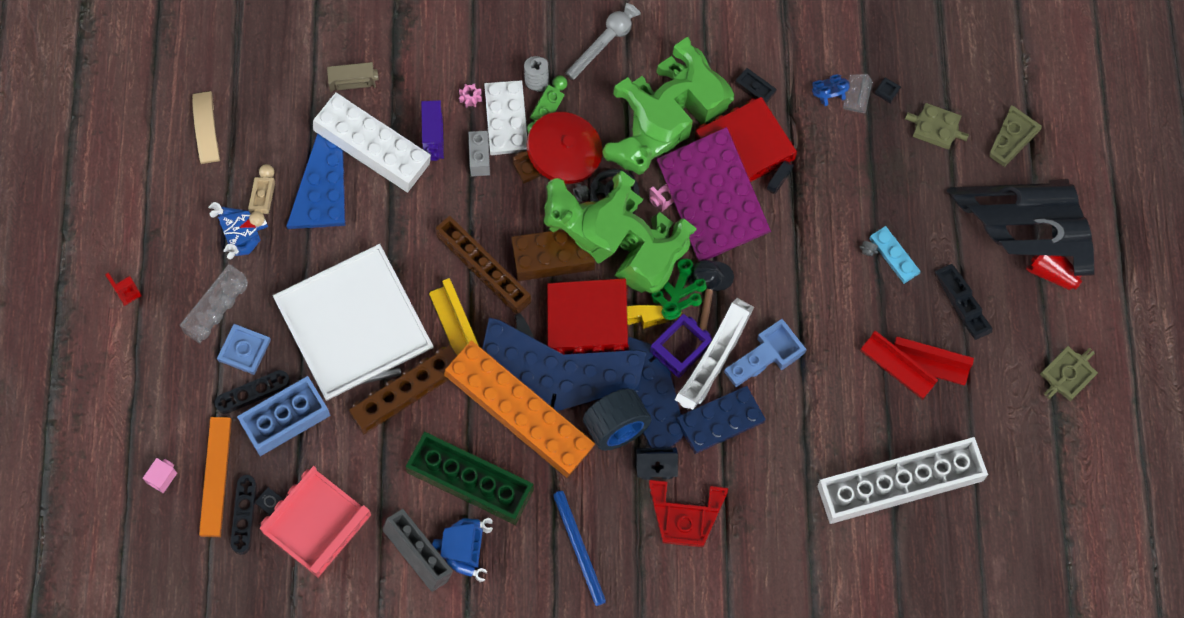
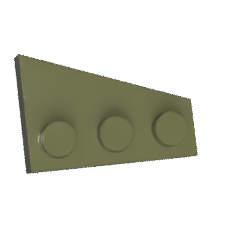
(1014, 136)

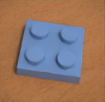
(244, 349)

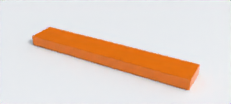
(215, 477)

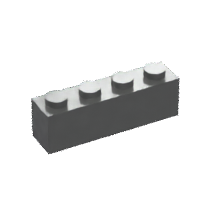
(417, 550)

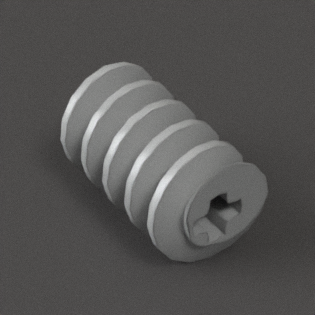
(536, 73)

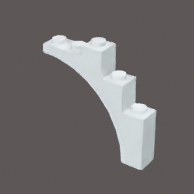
(714, 358)

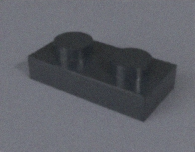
(755, 85)

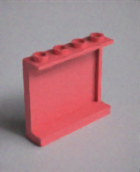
(314, 521)

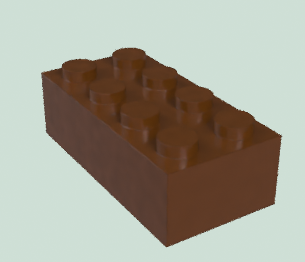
(549, 255)

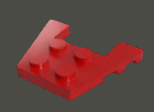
(685, 523)

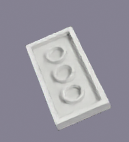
(506, 117)

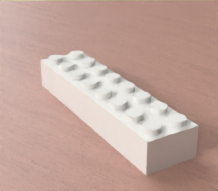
(902, 480)

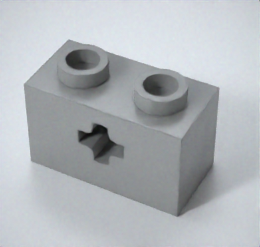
(479, 153)

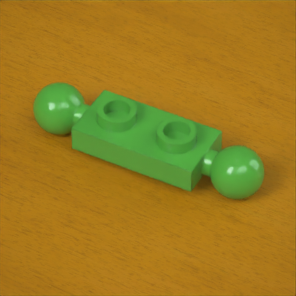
(549, 100)

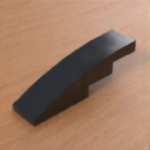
(963, 302)

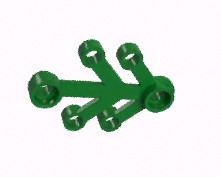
(673, 308)

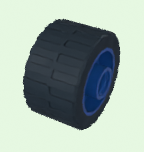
(617, 419)

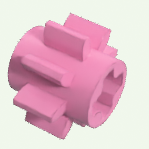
(465, 95)

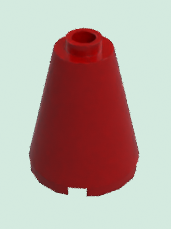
(1055, 270)

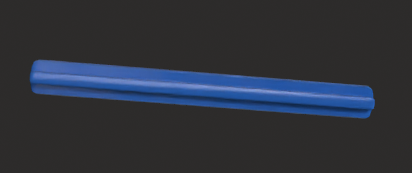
(579, 548)

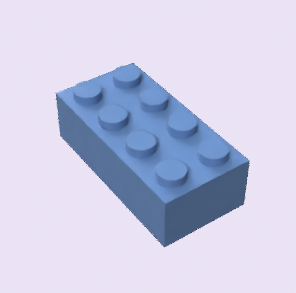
(283, 416)

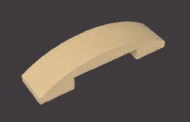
(205, 127)

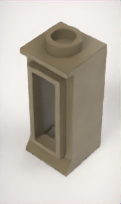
(352, 76)

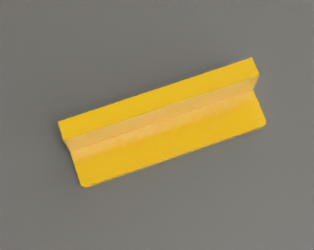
(452, 316)

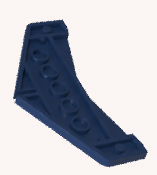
(570, 376)
(658, 397)

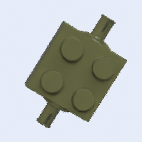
(937, 126)
(1069, 373)

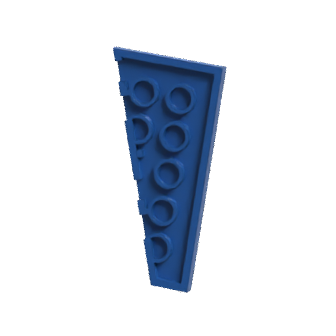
(321, 191)

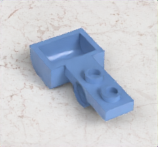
(776, 346)

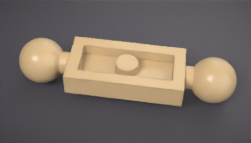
(261, 195)

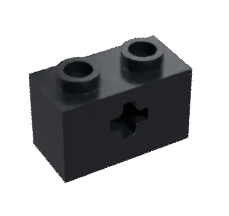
(667, 461)

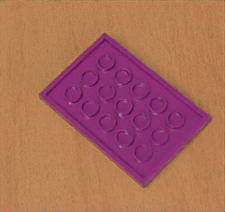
(714, 194)

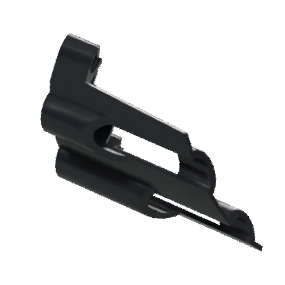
(1036, 204)

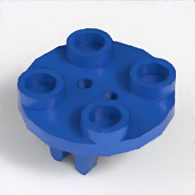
(830, 88)

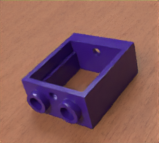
(432, 129)
(668, 359)

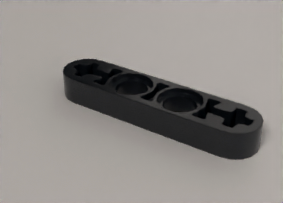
(250, 388)
(240, 514)

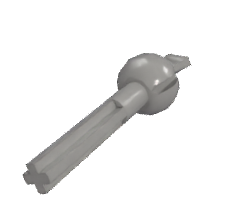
(617, 25)

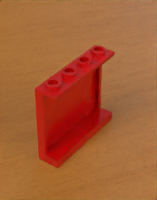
(756, 137)
(588, 316)

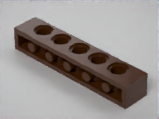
(483, 265)
(385, 410)

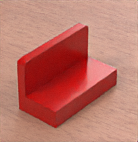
(125, 289)

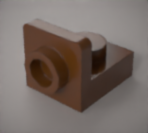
(524, 167)

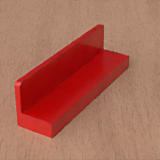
(937, 361)
(899, 365)

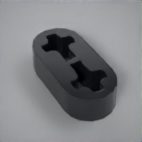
(780, 177)

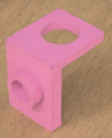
(658, 200)

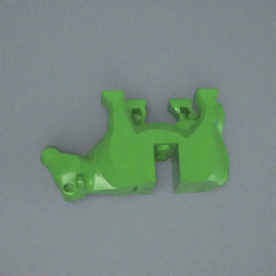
(660, 115)
(610, 223)

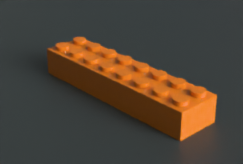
(519, 409)

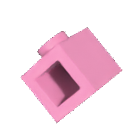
(160, 475)

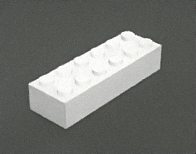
(371, 142)

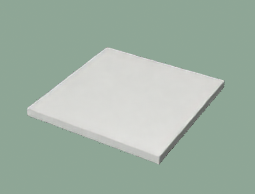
(353, 322)

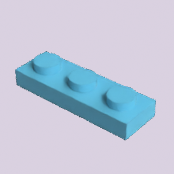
(895, 255)

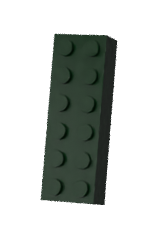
(470, 478)

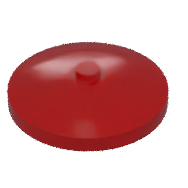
(564, 147)

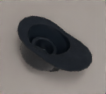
(716, 274)

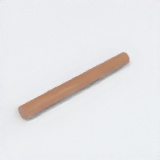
(704, 316)

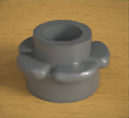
(581, 192)
(868, 248)

